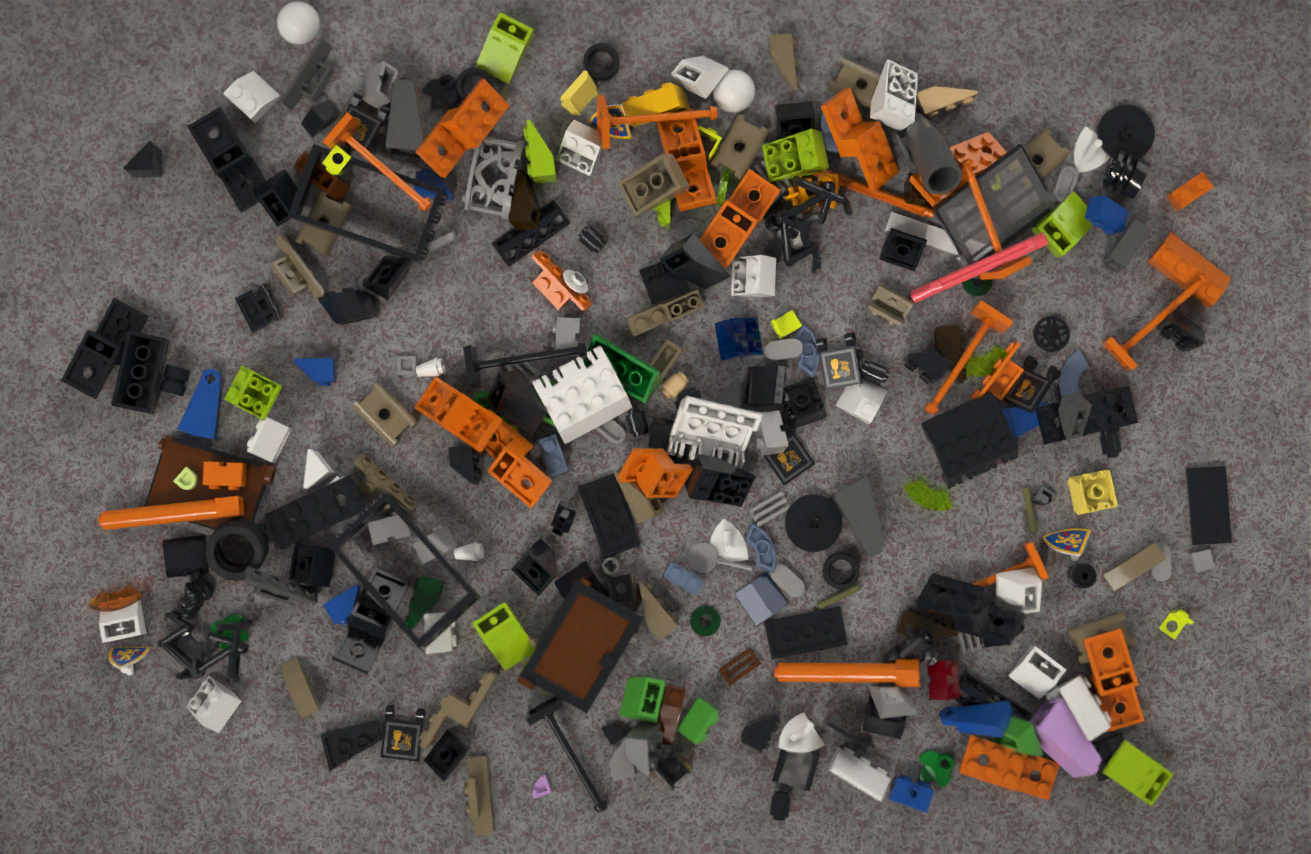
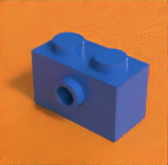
(1106, 215)
(911, 793)

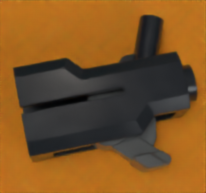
(915, 648)

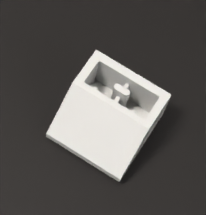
(699, 75)
(580, 148)
(753, 276)
(269, 439)
(1019, 590)
(122, 623)
(1036, 672)
(213, 704)

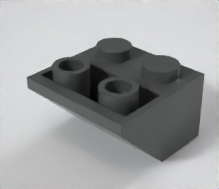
(645, 746)

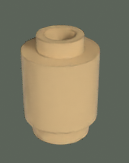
(674, 385)

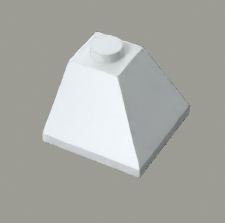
(862, 400)

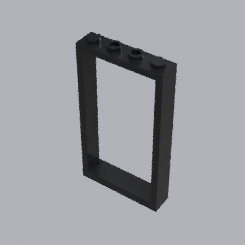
(305, 185)
(450, 617)

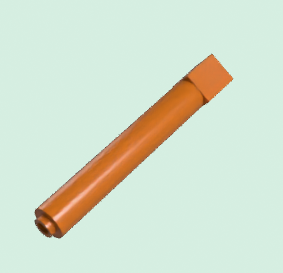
(172, 513)
(902, 672)

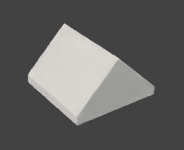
(316, 470)

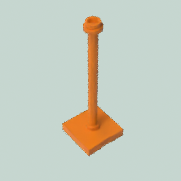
(605, 121)
(343, 133)
(1010, 267)
(990, 318)
(1121, 351)
(1032, 560)

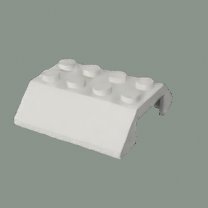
(583, 396)
(712, 429)

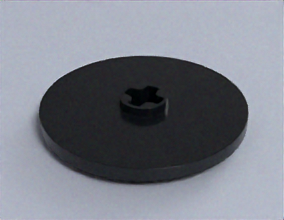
(1128, 118)
(812, 538)

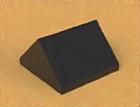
(146, 162)
(902, 249)
(387, 276)
(446, 755)

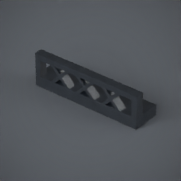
(513, 238)
(981, 692)

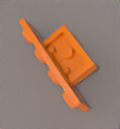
(554, 287)
(1003, 376)

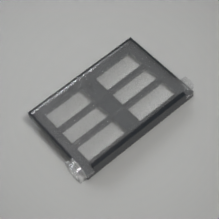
(1012, 197)

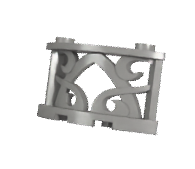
(514, 156)

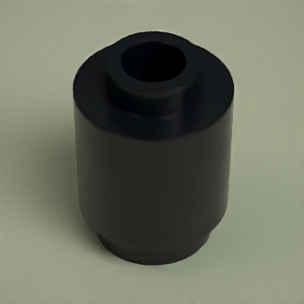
(592, 239)
(874, 372)
(637, 422)
(1110, 443)
(780, 805)

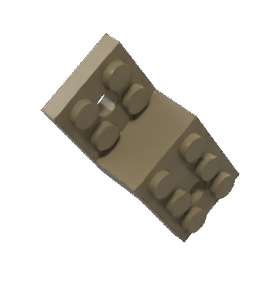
(457, 709)

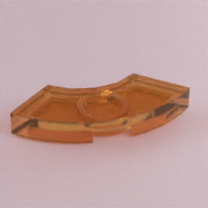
(115, 600)

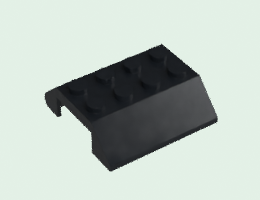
(970, 439)

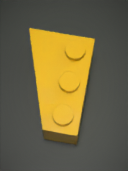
(664, 100)

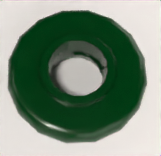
(977, 291)
(702, 611)

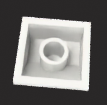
(252, 95)
(446, 640)

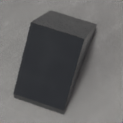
(320, 117)

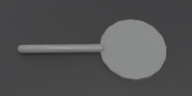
(704, 558)

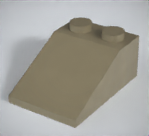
(653, 184)

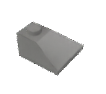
(892, 700)

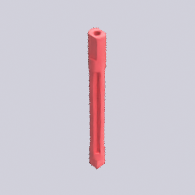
(979, 267)

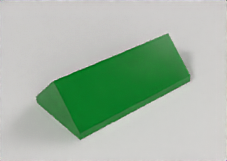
(635, 375)

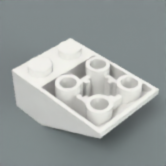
(895, 96)

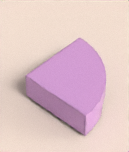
(541, 787)

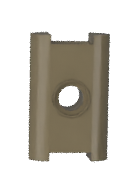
(852, 73)
(744, 134)
(1047, 150)
(324, 210)
(372, 407)
(1094, 628)

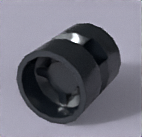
(174, 380)
(1081, 575)

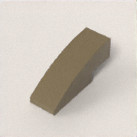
(665, 358)
(1134, 566)
(300, 688)

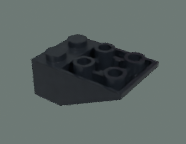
(694, 262)
(349, 305)
(1182, 331)
(516, 402)
(718, 481)

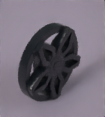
(1051, 334)

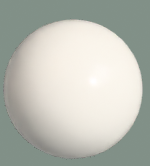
(298, 22)
(734, 91)

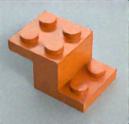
(654, 473)

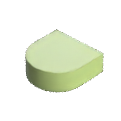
(186, 479)

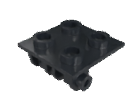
(661, 283)

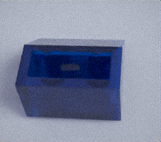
(738, 338)

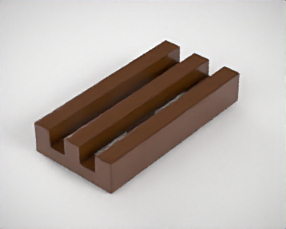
(748, 651)

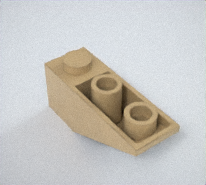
(940, 98)

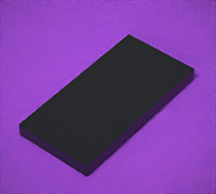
(1208, 505)
(609, 516)
(805, 632)

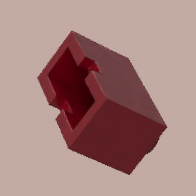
(944, 680)

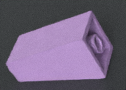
(1064, 739)

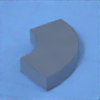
(810, 357)
(1070, 374)
(763, 548)

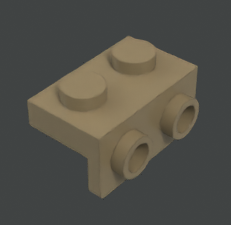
(890, 305)

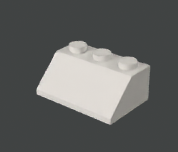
(1085, 706)
(859, 772)

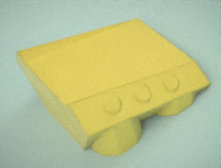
(579, 94)
(1092, 492)

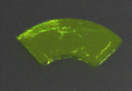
(722, 188)
(983, 365)
(926, 497)

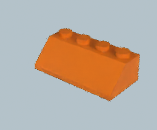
(1183, 265)

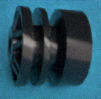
(1126, 174)

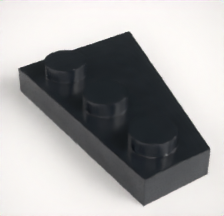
(347, 742)

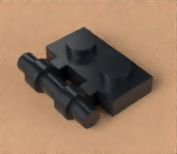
(252, 310)

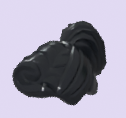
(195, 595)

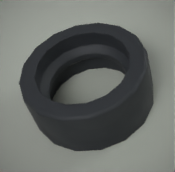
(601, 47)
(473, 71)
(855, 571)

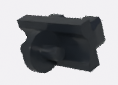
(563, 518)

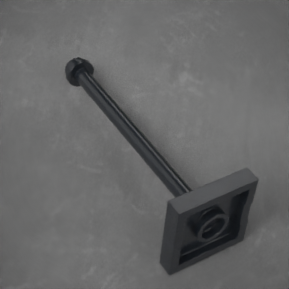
(473, 365)
(546, 711)

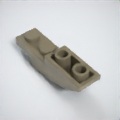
(664, 311)

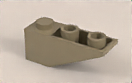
(782, 55)
(642, 507)
(656, 617)

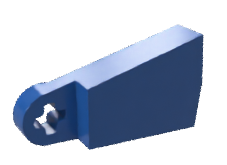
(204, 408)
(1021, 420)
(980, 719)

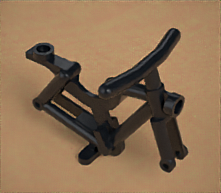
(786, 219)
(196, 667)

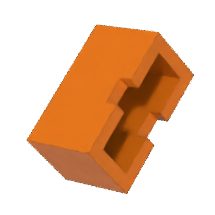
(1190, 191)
(218, 475)

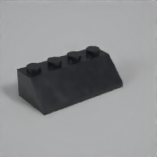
(140, 372)

